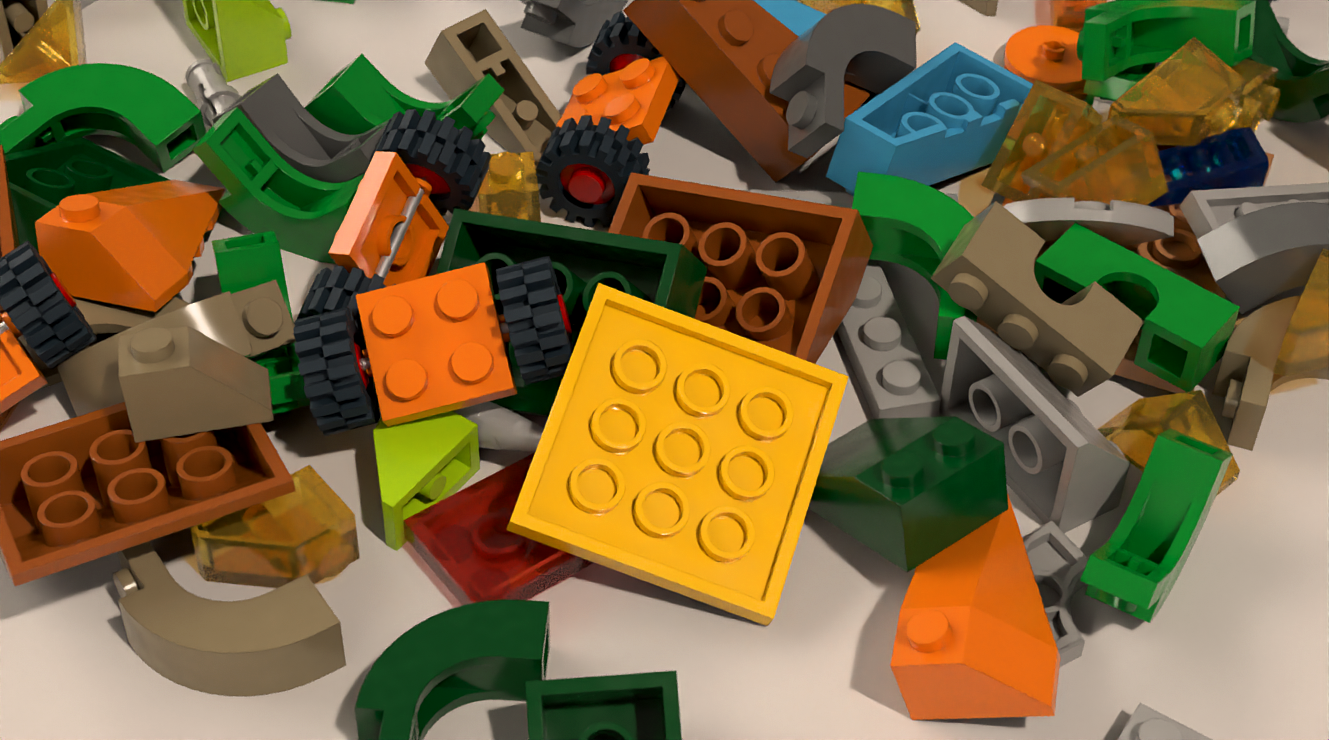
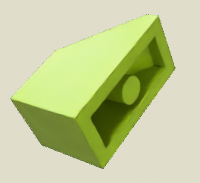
(422, 466)

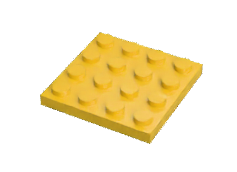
(680, 455)

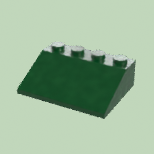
(581, 259)

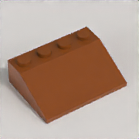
(772, 262)
(94, 491)

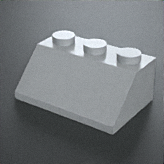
(1050, 448)

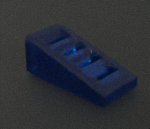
(1216, 162)

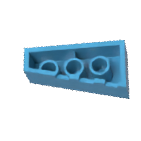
(932, 121)

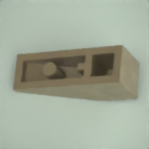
(479, 47)

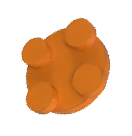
(1048, 56)

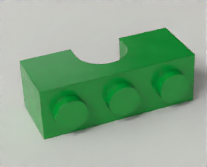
(1182, 323)

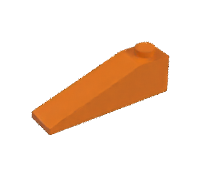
(129, 241)
(976, 632)

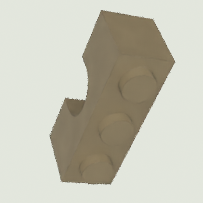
(995, 279)

